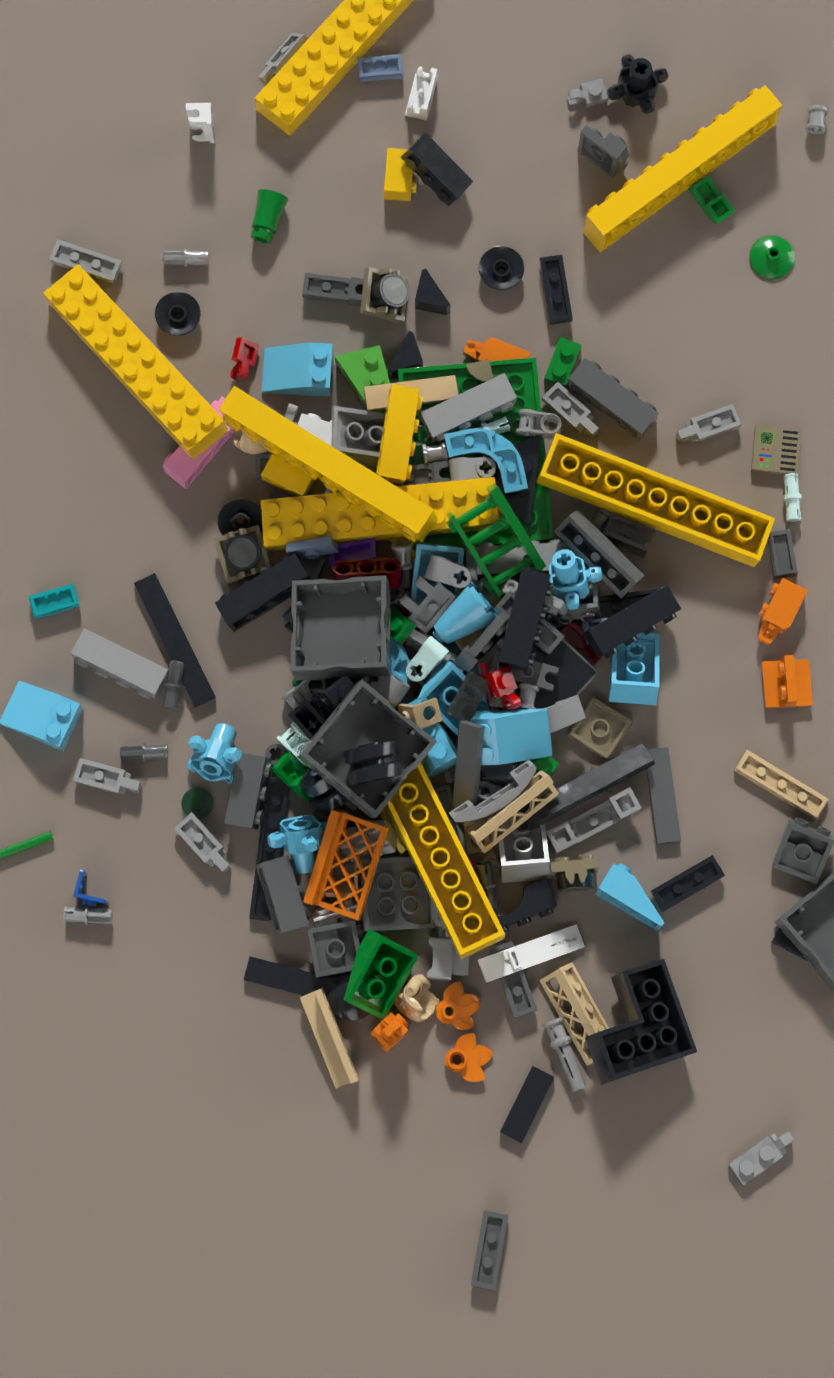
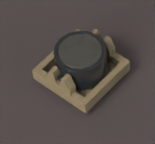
(384, 294)
(242, 554)
(574, 874)

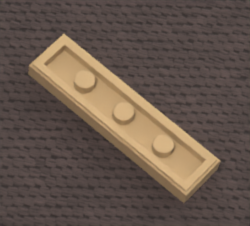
(431, 389)
(781, 785)

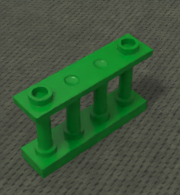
(506, 520)

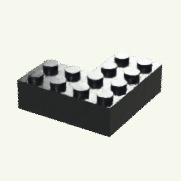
(654, 1026)

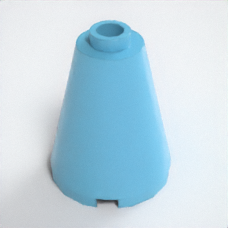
(464, 616)

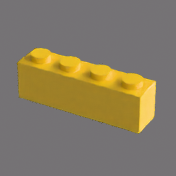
(398, 433)

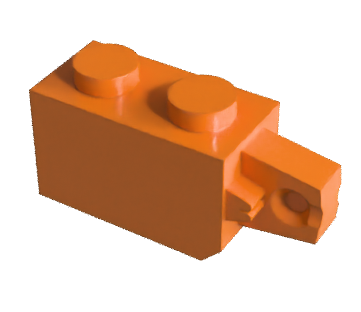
(493, 350)
(781, 610)
(390, 1031)

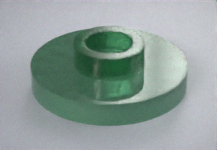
(198, 802)

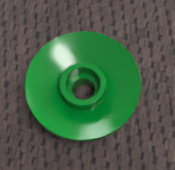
(769, 266)

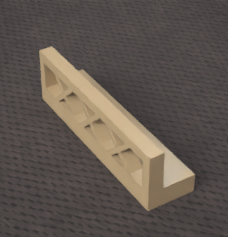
(491, 823)
(583, 1006)
(329, 1038)

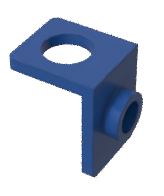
(87, 900)

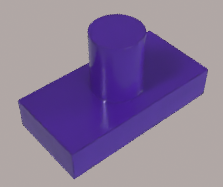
(355, 550)

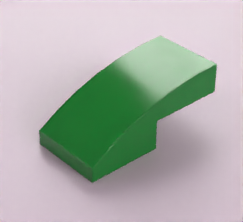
(711, 201)
(291, 772)

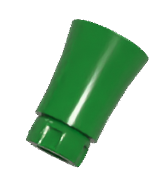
(267, 215)

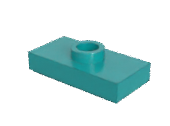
(54, 601)

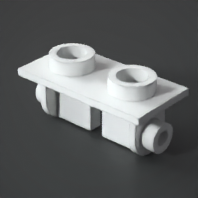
(329, 917)

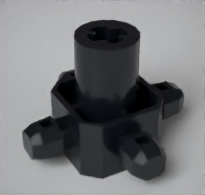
(637, 83)

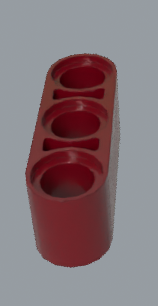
(369, 567)

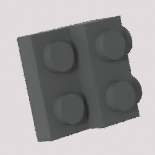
(606, 153)
(587, 610)
(803, 850)
(334, 947)

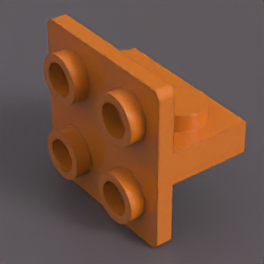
(787, 683)

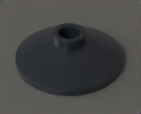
(503, 258)
(174, 304)
(235, 508)
(336, 1000)

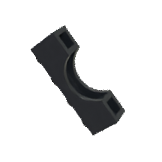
(536, 901)

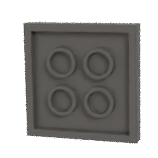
(396, 897)

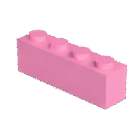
(183, 468)

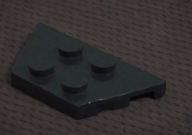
(523, 501)

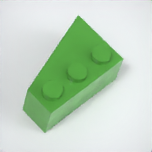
(363, 369)

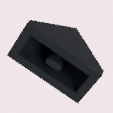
(430, 297)
(406, 357)
(307, 718)

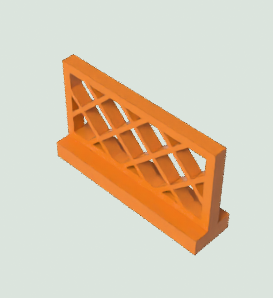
(329, 853)

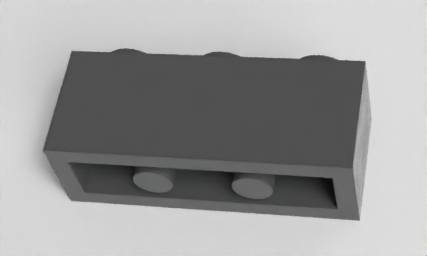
(248, 791)
(283, 894)

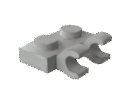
(432, 605)

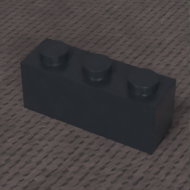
(436, 169)

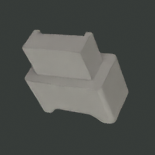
(446, 960)

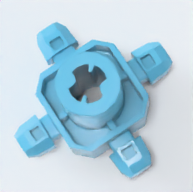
(571, 577)
(215, 756)
(301, 839)

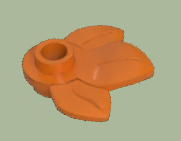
(461, 1007)
(472, 1058)

